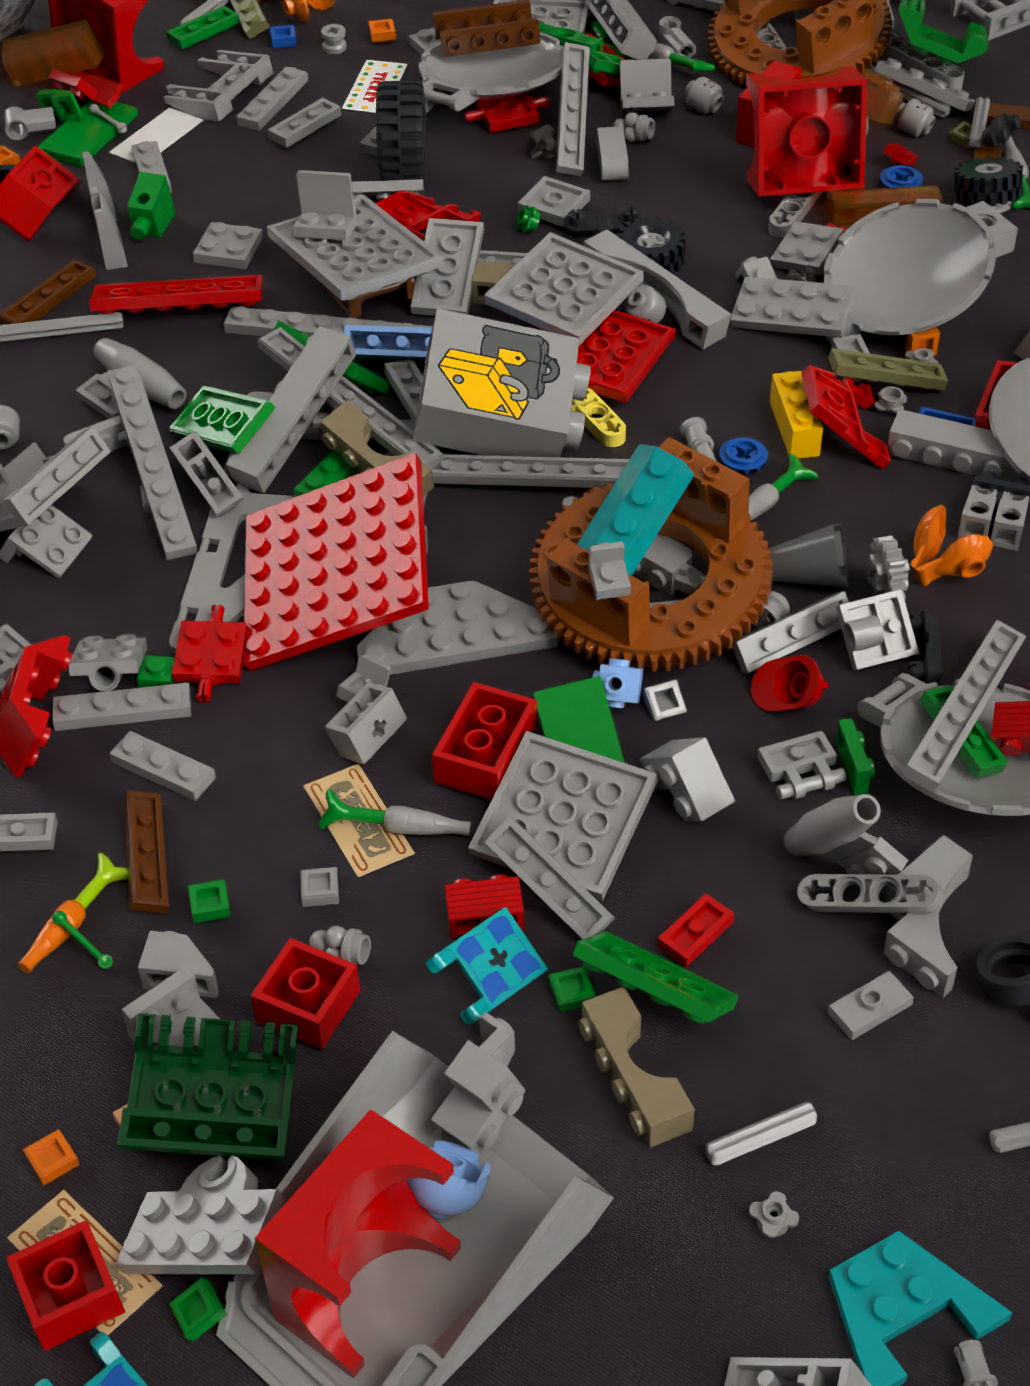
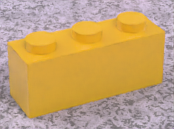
(797, 425)

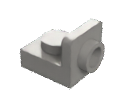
(608, 570)

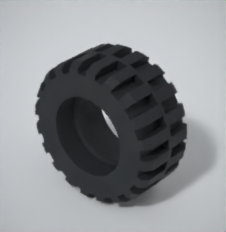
(401, 130)

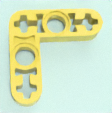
(593, 405)

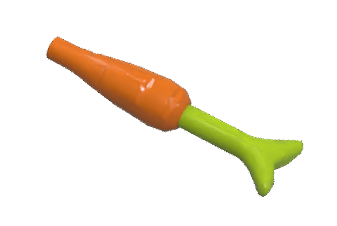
(54, 935)

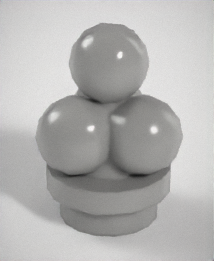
(636, 127)
(345, 944)

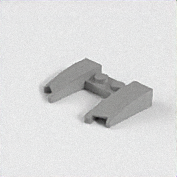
(214, 103)
(104, 215)

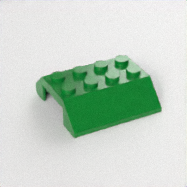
(931, 40)

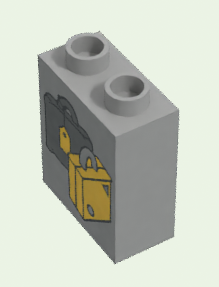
(500, 388)

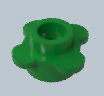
(527, 219)

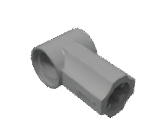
(672, 35)
(30, 121)

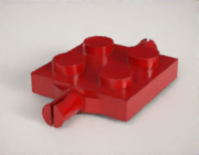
(507, 111)
(210, 652)

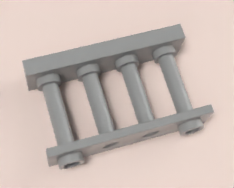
(999, 22)

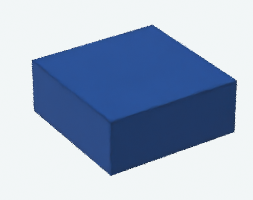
(283, 36)

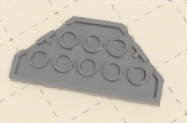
(461, 626)

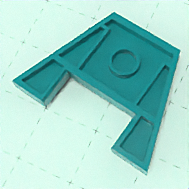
(896, 1289)

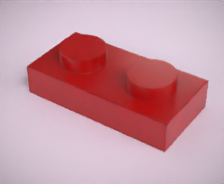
(695, 930)

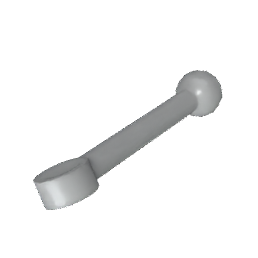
(121, 127)

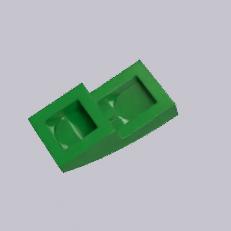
(61, 101)

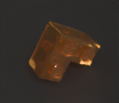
(882, 97)

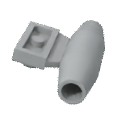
(156, 380)
(842, 828)

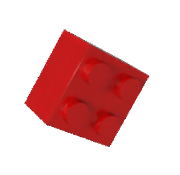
(307, 991)
(65, 1285)

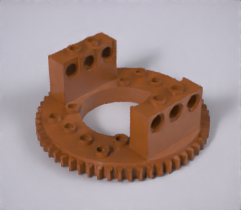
(828, 38)
(710, 519)

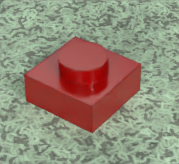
(900, 155)

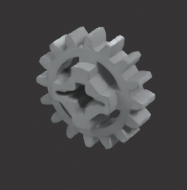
(887, 566)

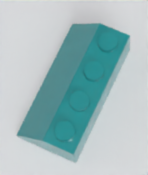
(639, 503)

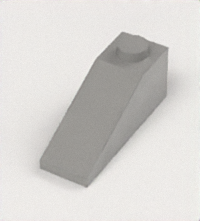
(206, 473)
(793, 1372)

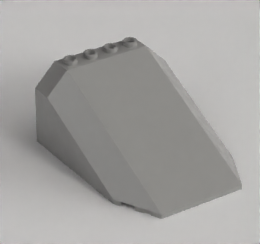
(411, 1308)

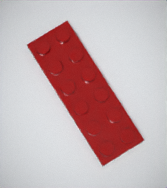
(184, 292)

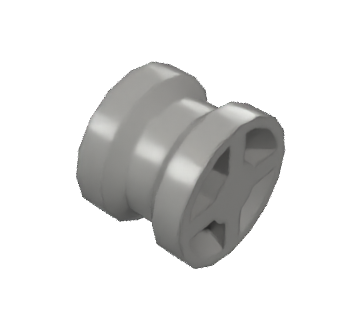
(333, 39)
(775, 609)

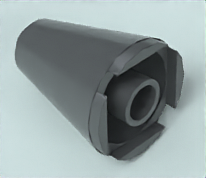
(812, 559)

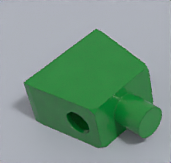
(150, 206)

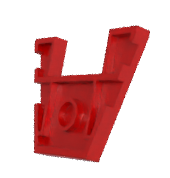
(415, 210)
(835, 405)

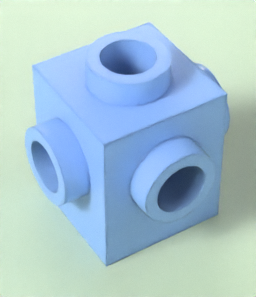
(630, 678)

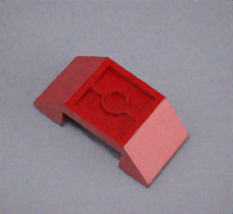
(34, 192)
(23, 725)

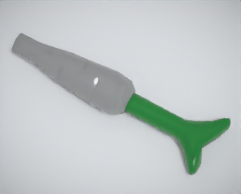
(666, 52)
(1012, 152)
(768, 494)
(395, 818)

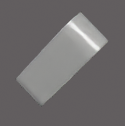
(612, 153)

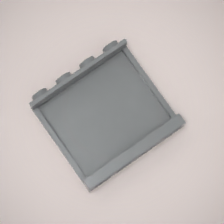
(41, 480)

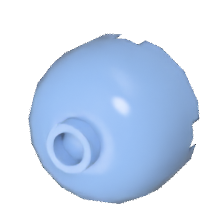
(460, 1191)

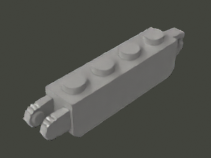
(666, 565)

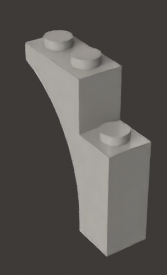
(916, 938)

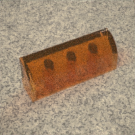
(62, 48)
(849, 206)

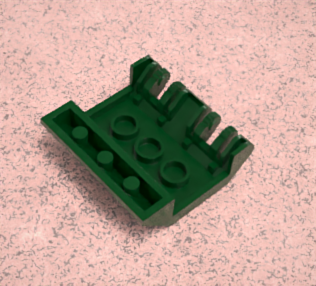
(210, 1093)

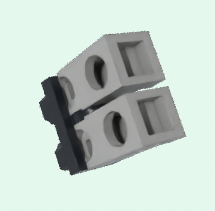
(997, 499)

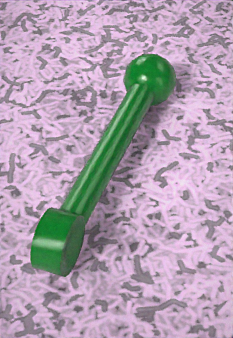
(104, 960)

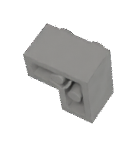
(691, 775)
(480, 1099)

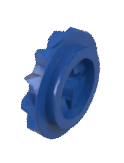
(900, 177)
(745, 448)

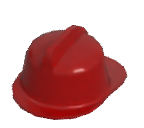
(788, 684)

